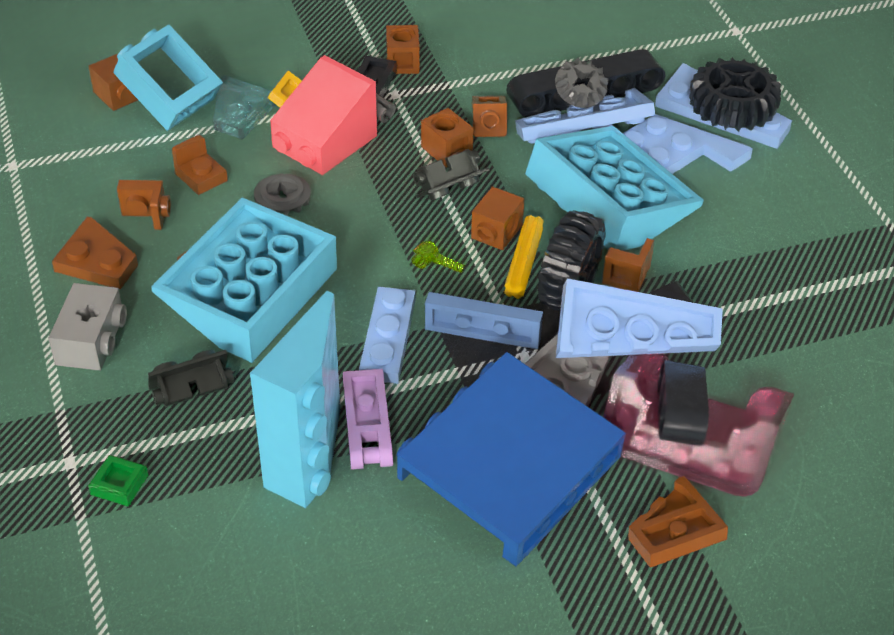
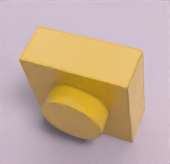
(284, 89)

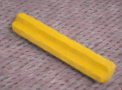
(524, 256)

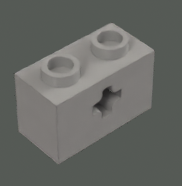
(87, 326)

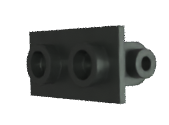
(436, 180)
(174, 379)

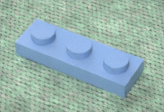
(388, 332)

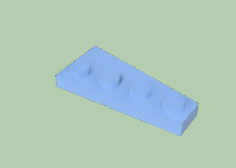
(675, 98)
(610, 110)
(627, 322)

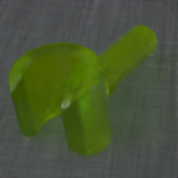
(428, 252)

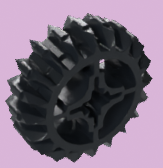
(735, 94)
(571, 254)

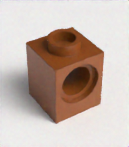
(403, 47)
(445, 135)
(497, 218)

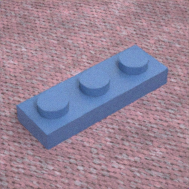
(483, 320)

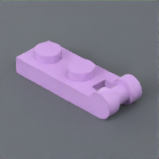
(367, 418)

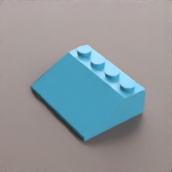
(612, 180)
(248, 277)
(299, 406)

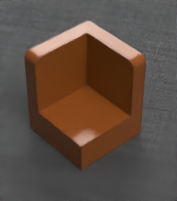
(627, 269)

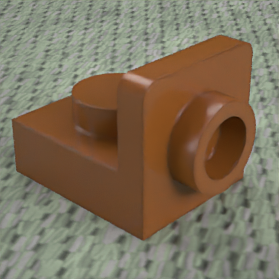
(489, 116)
(196, 166)
(144, 199)

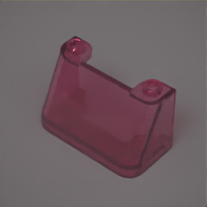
(736, 441)

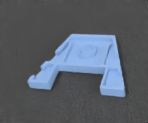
(679, 144)

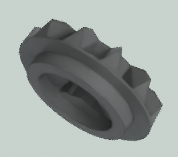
(581, 95)
(294, 187)

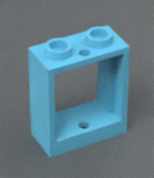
(150, 94)

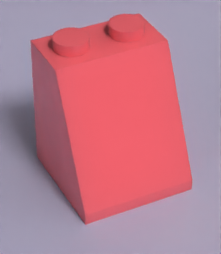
(326, 116)

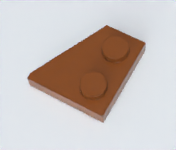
(96, 256)
(676, 525)

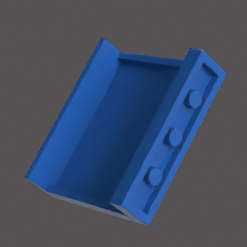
(512, 453)

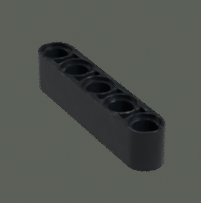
(537, 93)

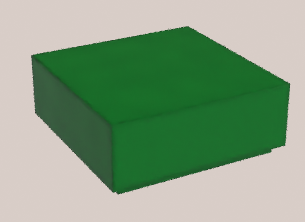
(118, 480)

